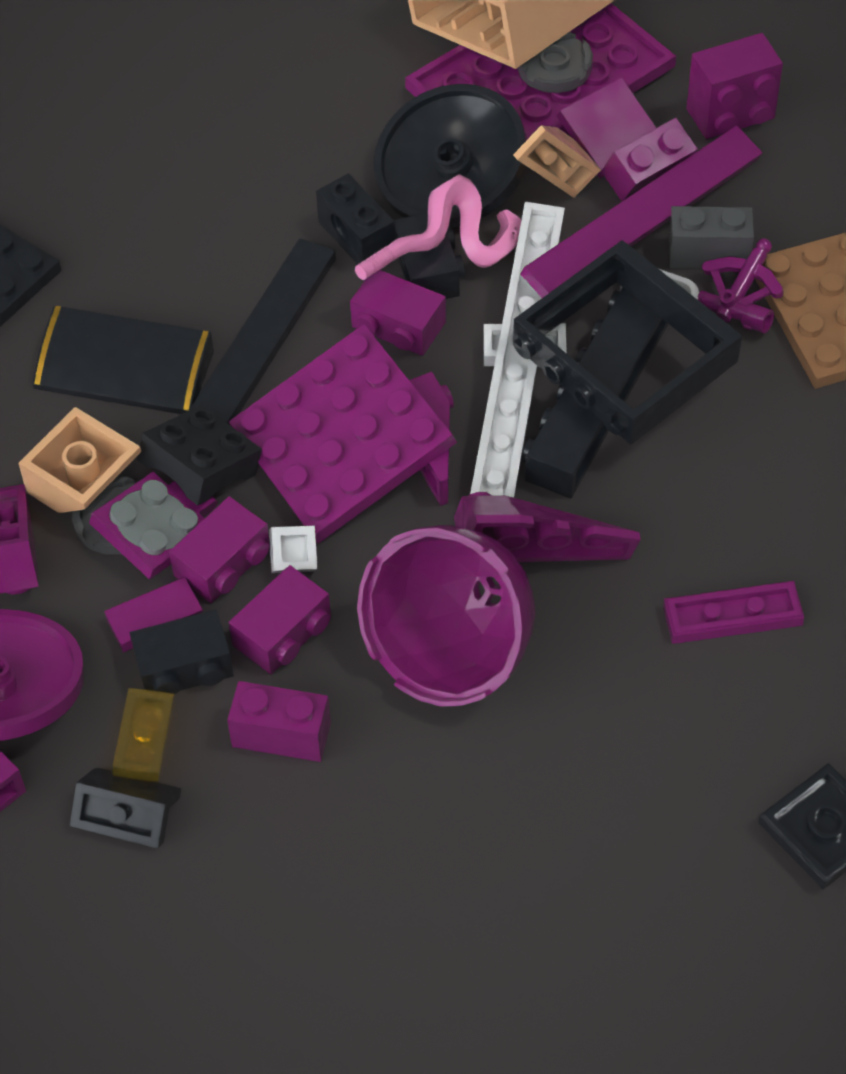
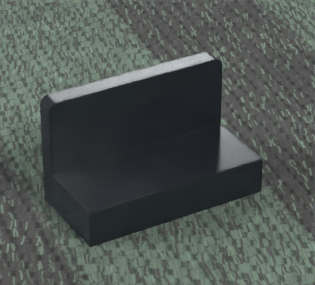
(123, 807)

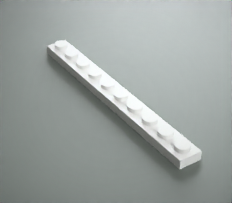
(513, 375)

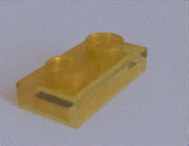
(143, 734)

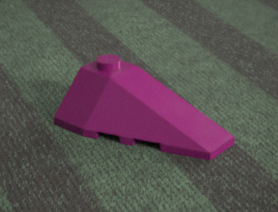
(543, 533)

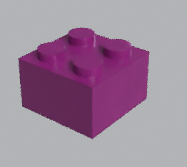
(734, 85)

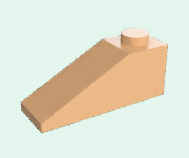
(558, 159)

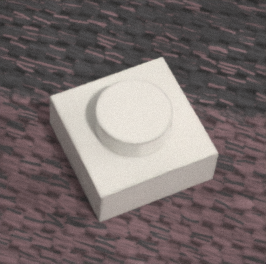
(293, 547)

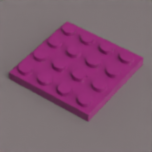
(343, 432)

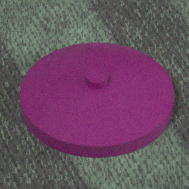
(37, 672)

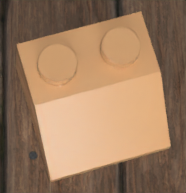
(75, 462)

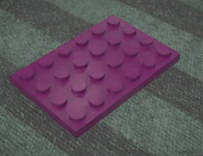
(618, 51)

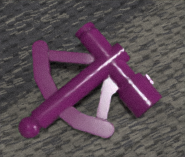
(731, 301)

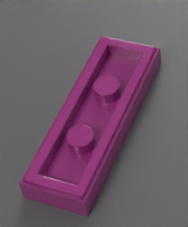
(733, 612)

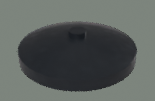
(445, 135)

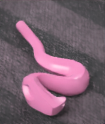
(465, 196)

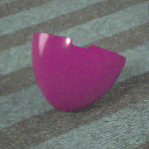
(430, 622)

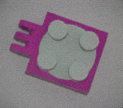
(149, 522)

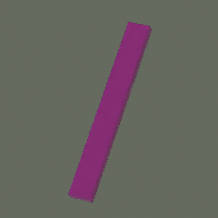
(645, 209)

